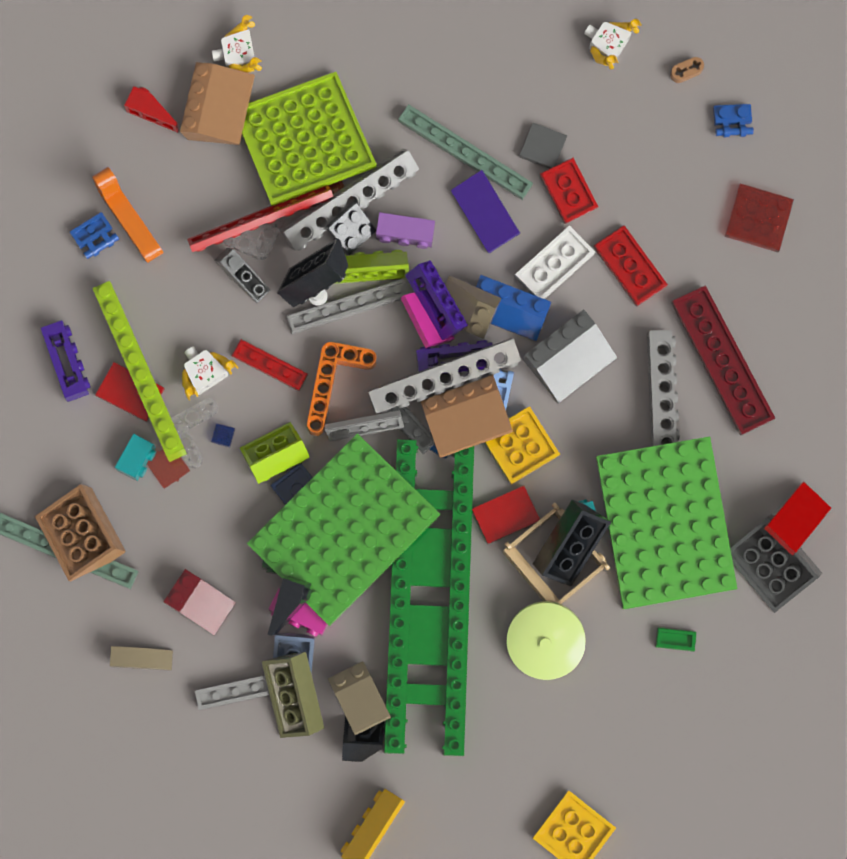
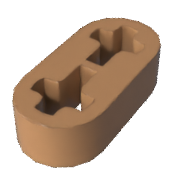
(685, 66)

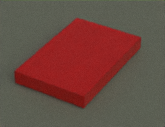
(569, 190)
(121, 392)
(505, 515)

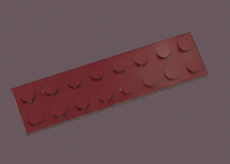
(723, 360)

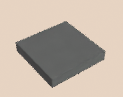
(543, 146)

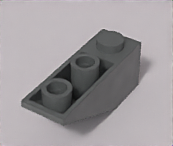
(242, 274)

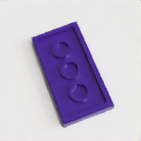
(485, 211)

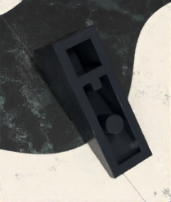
(290, 599)

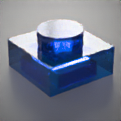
(223, 435)

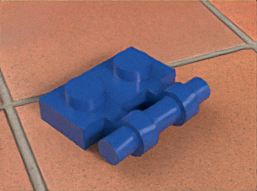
(733, 115)
(92, 230)

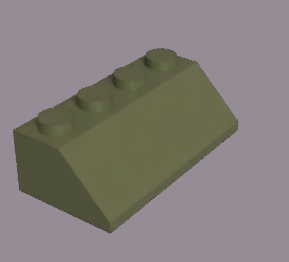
(293, 695)

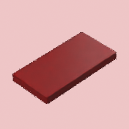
(630, 265)
(797, 518)

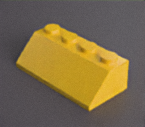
(374, 826)

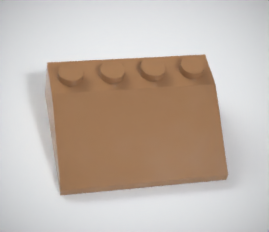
(217, 104)
(466, 416)
(80, 533)

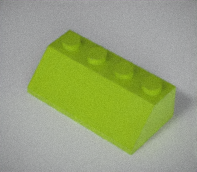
(376, 266)

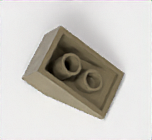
(474, 304)
(359, 698)

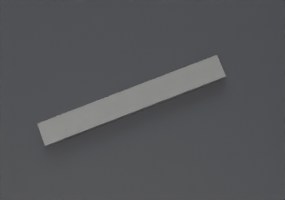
(350, 305)

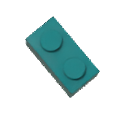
(135, 457)

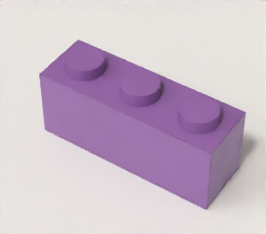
(405, 230)

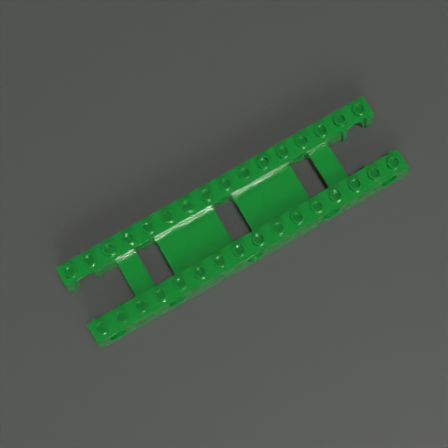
(432, 632)

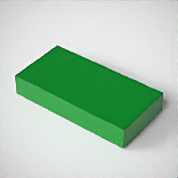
(675, 639)

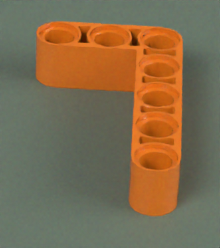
(126, 215)
(328, 379)

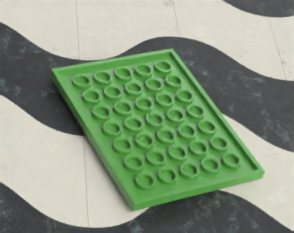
(666, 522)
(344, 528)

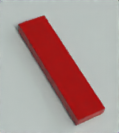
(269, 365)

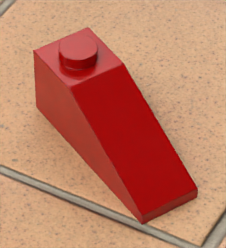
(144, 105)

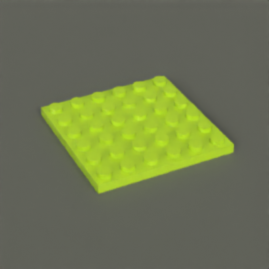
(305, 139)

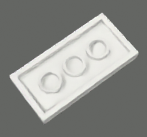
(555, 263)

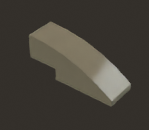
(141, 658)

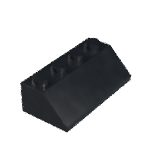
(314, 274)
(571, 543)

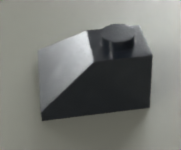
(363, 745)

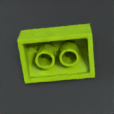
(274, 452)

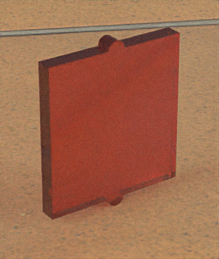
(167, 471)

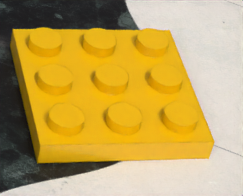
(524, 448)
(574, 830)

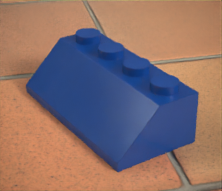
(517, 310)

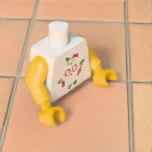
(610, 40)
(238, 48)
(204, 371)

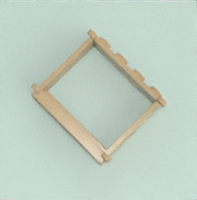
(529, 573)

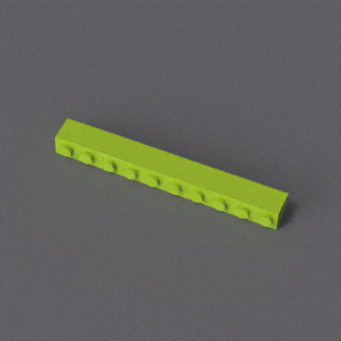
(139, 371)

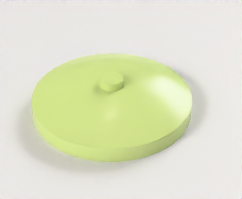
(546, 640)

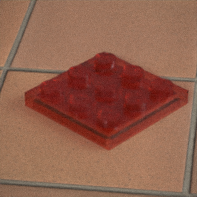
(759, 218)

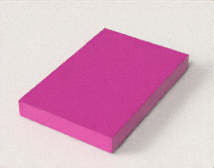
(422, 322)

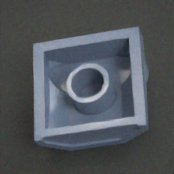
(294, 643)

